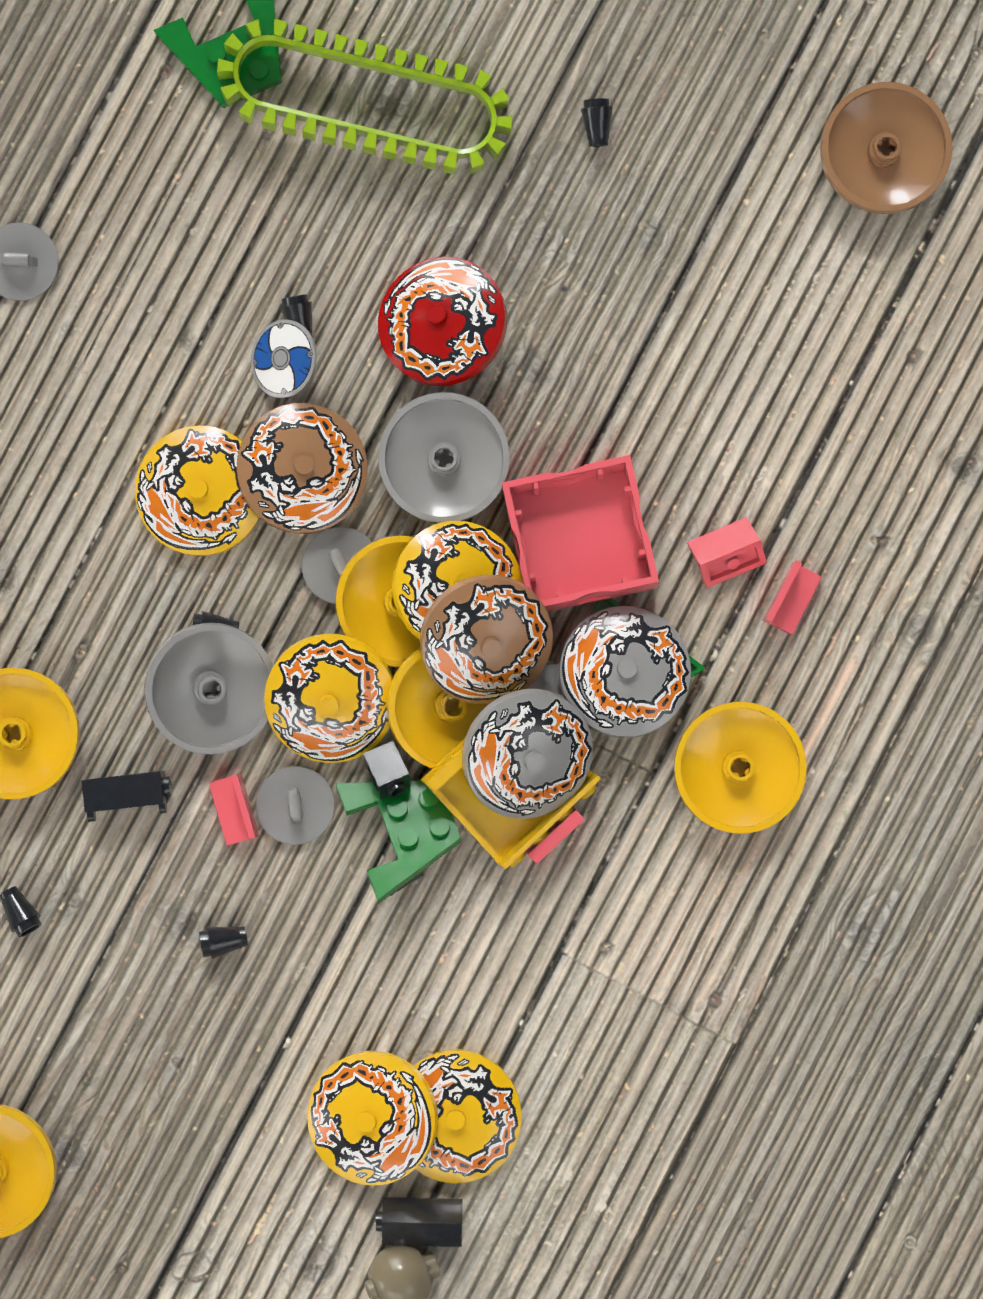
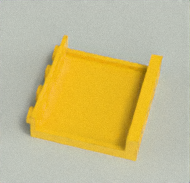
(499, 835)

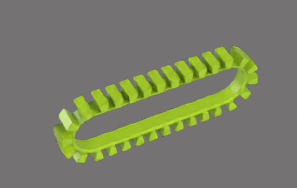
(235, 91)

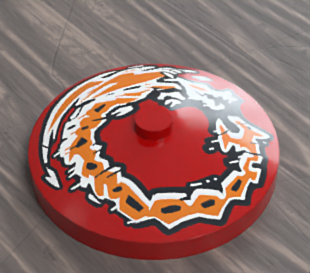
(442, 321)

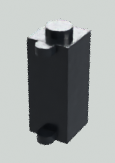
(126, 792)
(420, 1222)

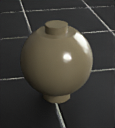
(401, 1274)

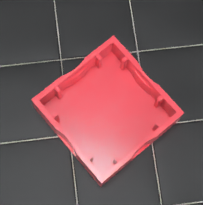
(581, 534)

